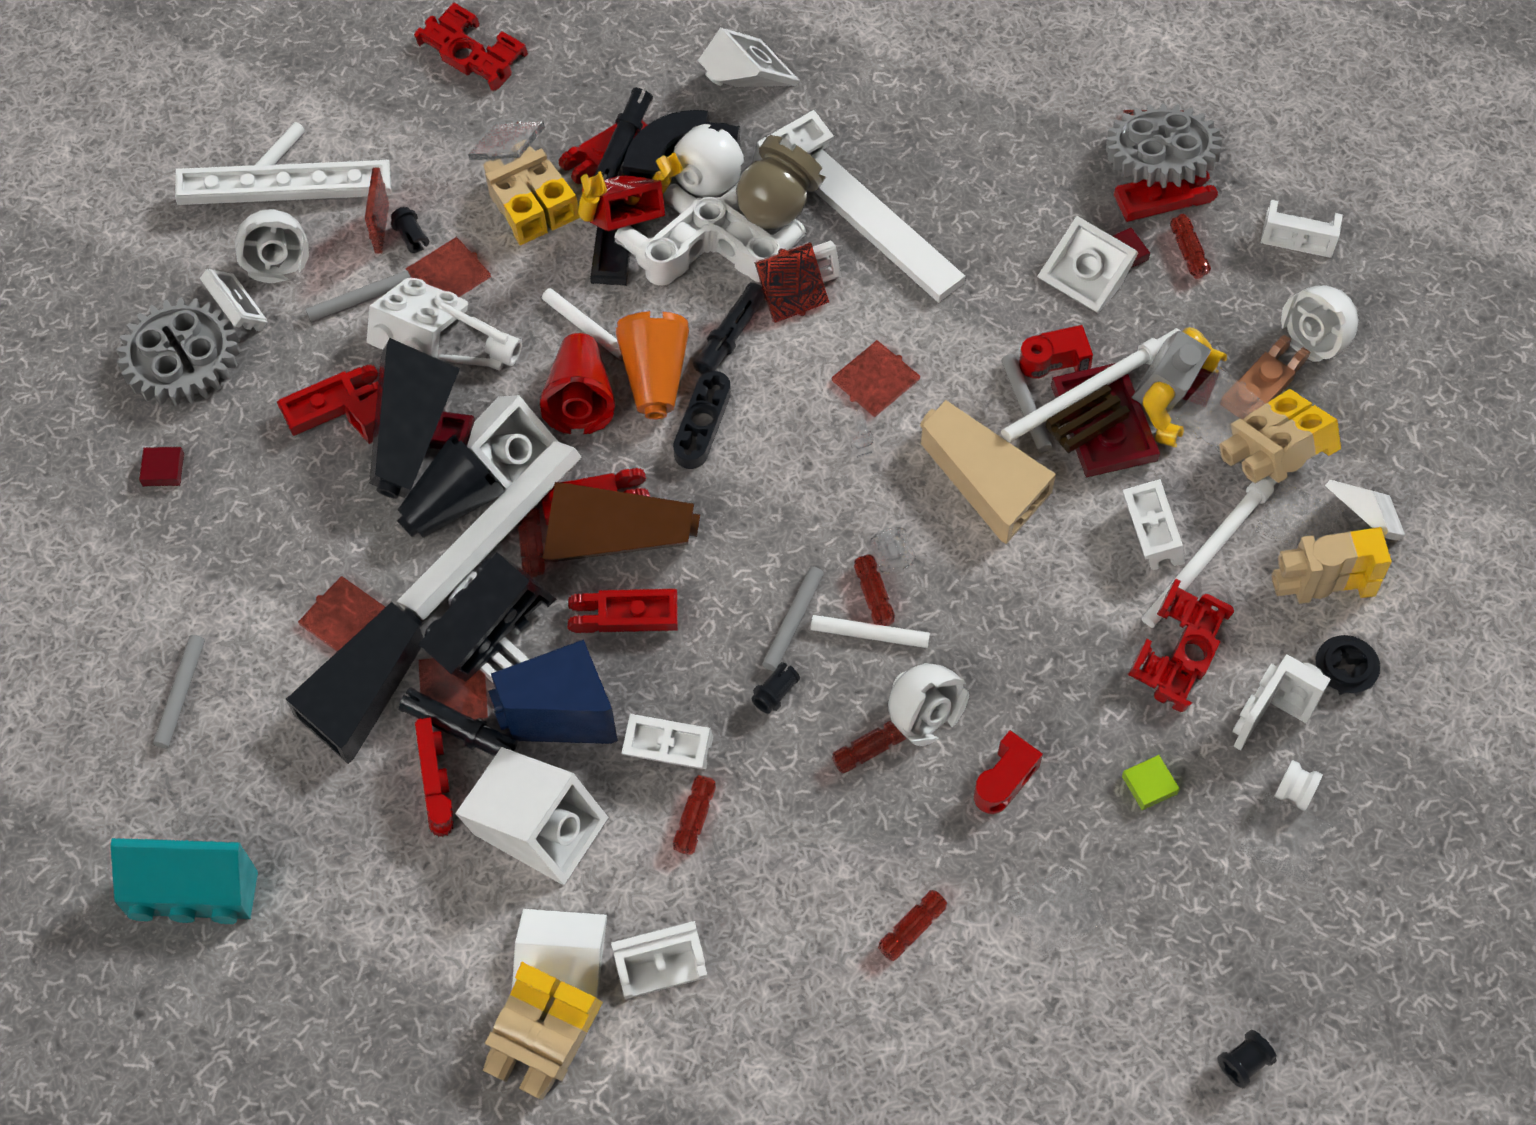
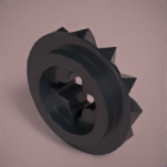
(1355, 652)

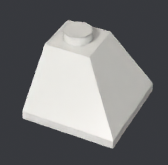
(744, 62)
(508, 438)

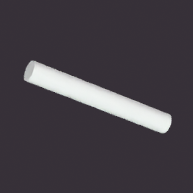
(282, 145)
(582, 321)
(870, 631)

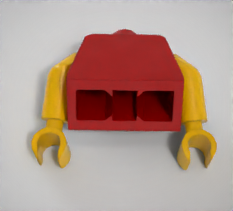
(626, 198)

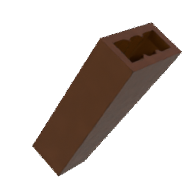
(608, 522)

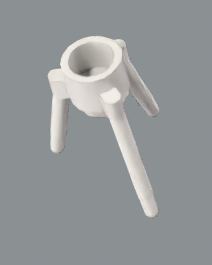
(501, 346)

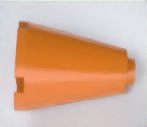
(653, 359)

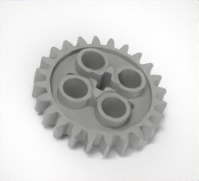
(1163, 145)
(199, 331)

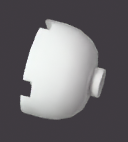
(709, 161)
(268, 240)
(1320, 321)
(929, 695)

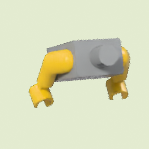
(1171, 378)

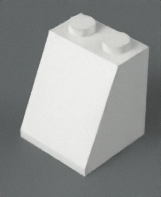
(533, 813)

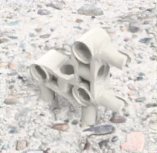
(705, 227)

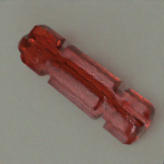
(1190, 246)
(531, 544)
(874, 590)
(867, 747)
(694, 815)
(912, 925)

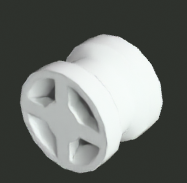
(1298, 785)

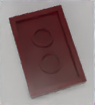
(1121, 446)

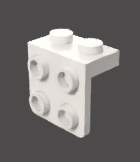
(412, 316)
(1291, 687)

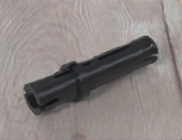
(627, 126)
(709, 357)
(471, 731)

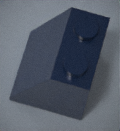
(554, 699)

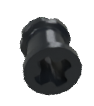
(1247, 1058)

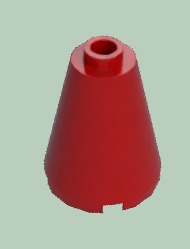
(577, 388)

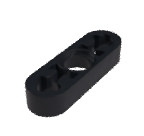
(704, 434)

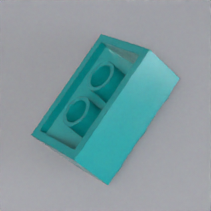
(183, 879)

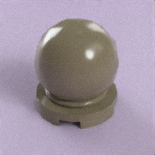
(775, 188)

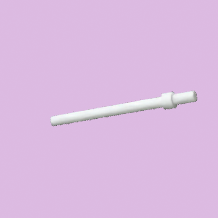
(1146, 353)
(1256, 494)

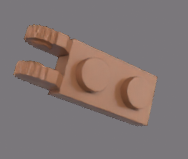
(1269, 375)

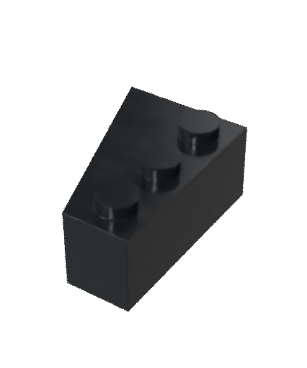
(483, 616)

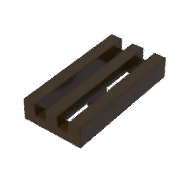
(1078, 408)

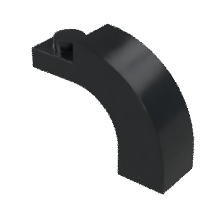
(661, 138)

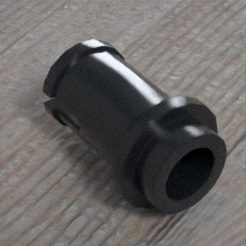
(406, 224)
(768, 696)

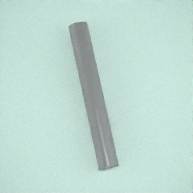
(355, 297)
(1025, 400)
(793, 618)
(178, 691)

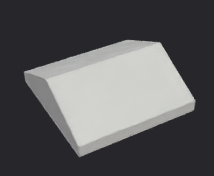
(1088, 265)
(1371, 506)
(562, 946)

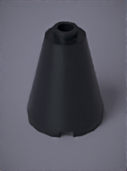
(447, 490)

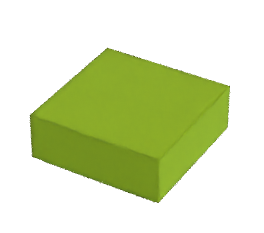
(1150, 782)

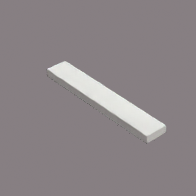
(277, 182)
(887, 230)
(489, 529)

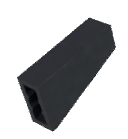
(408, 409)
(358, 681)

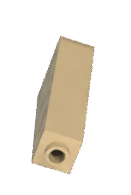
(986, 469)

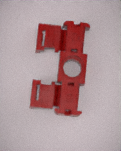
(484, 64)
(1201, 630)

